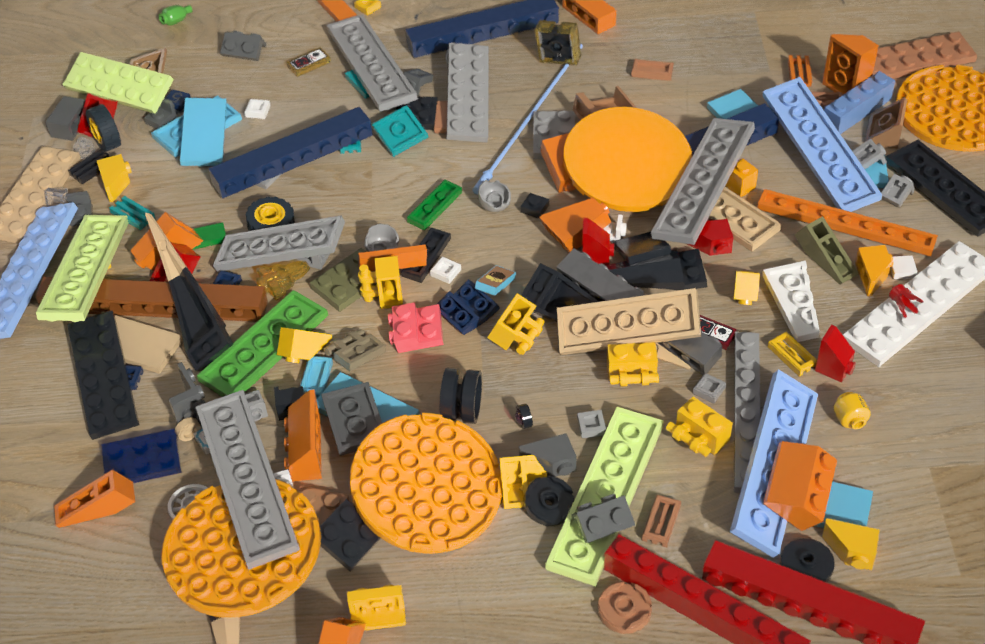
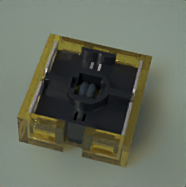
(558, 42)

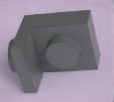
(418, 78)
(163, 116)
(84, 205)

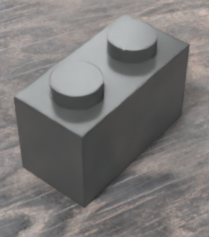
(65, 118)

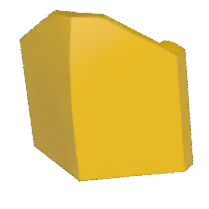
(516, 476)

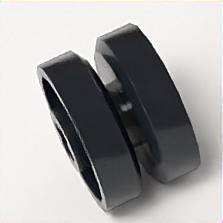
(461, 395)

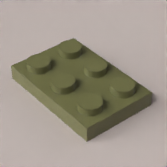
(340, 283)

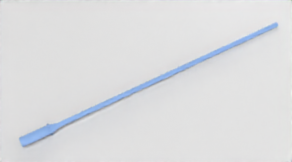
(487, 175)

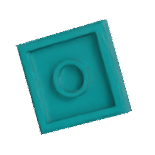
(400, 131)

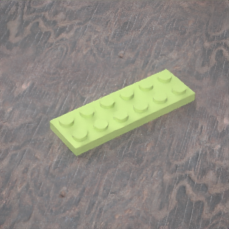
(119, 82)

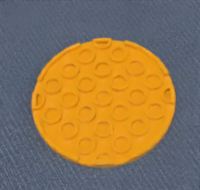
(946, 107)
(626, 158)
(425, 483)
(208, 565)

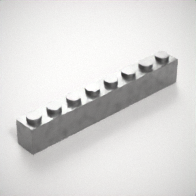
(597, 280)

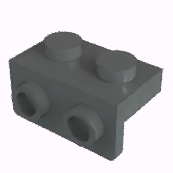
(242, 46)
(604, 518)

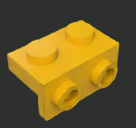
(378, 606)

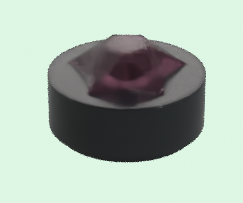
(523, 416)

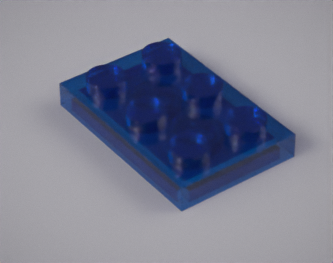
(143, 456)

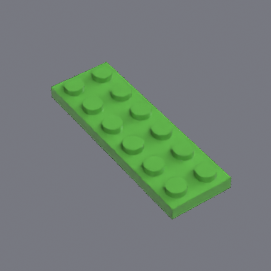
(257, 348)

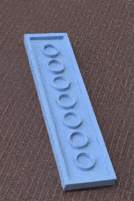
(822, 146)
(31, 262)
(784, 418)

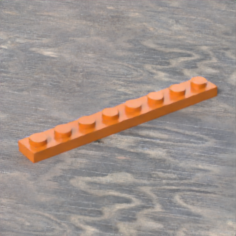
(848, 222)

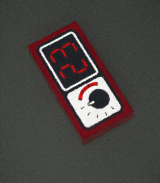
(722, 332)

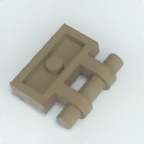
(355, 349)

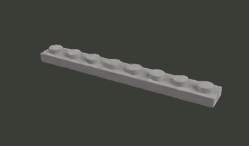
(745, 402)

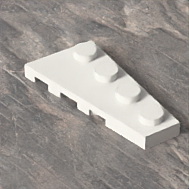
(794, 298)

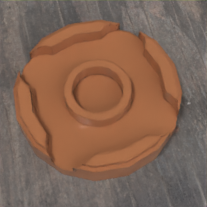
(624, 607)

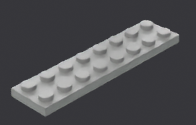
(372, 63)
(703, 181)
(247, 480)

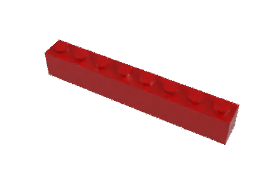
(694, 597)
(809, 598)

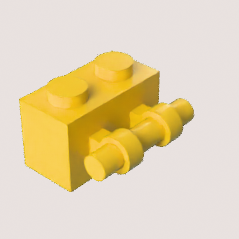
(387, 279)
(511, 322)
(632, 364)
(701, 428)

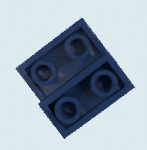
(467, 307)

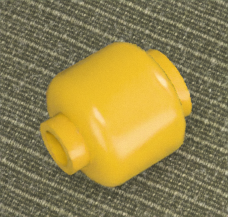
(852, 410)

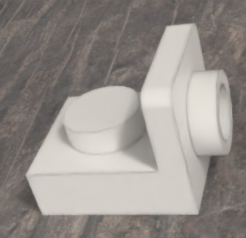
(617, 229)

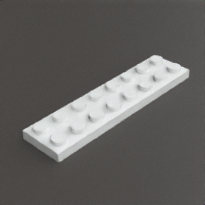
(938, 285)

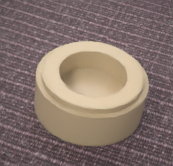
(186, 428)

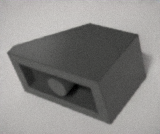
(553, 454)

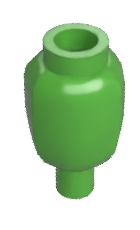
(174, 14)

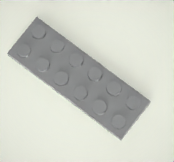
(467, 92)
(279, 243)

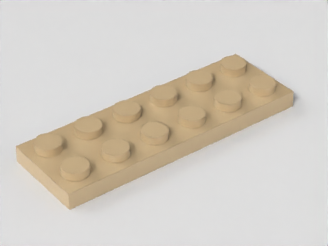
(19, 208)
(629, 320)

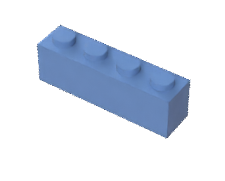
(860, 101)

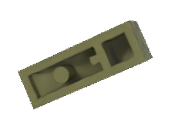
(825, 249)

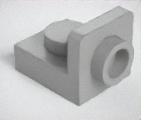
(869, 153)
(898, 190)
(256, 405)

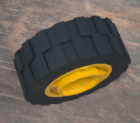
(103, 127)
(269, 213)

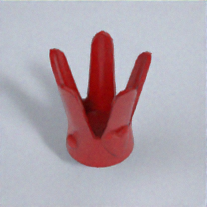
(903, 298)

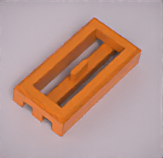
(799, 61)

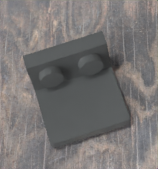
(185, 403)

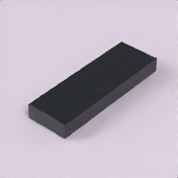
(435, 243)

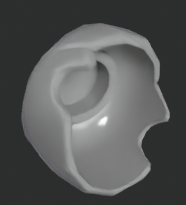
(494, 196)
(381, 238)

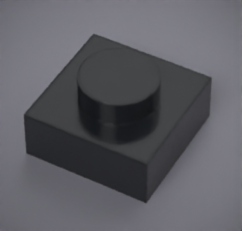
(534, 205)

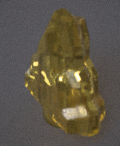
(280, 277)

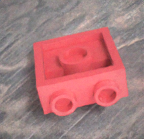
(415, 327)

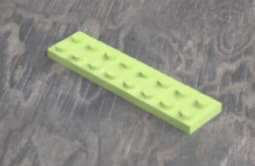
(82, 268)
(613, 470)

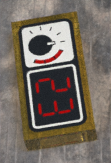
(308, 61)

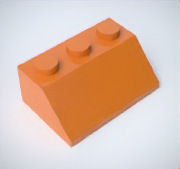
(849, 61)
(303, 439)
(800, 483)

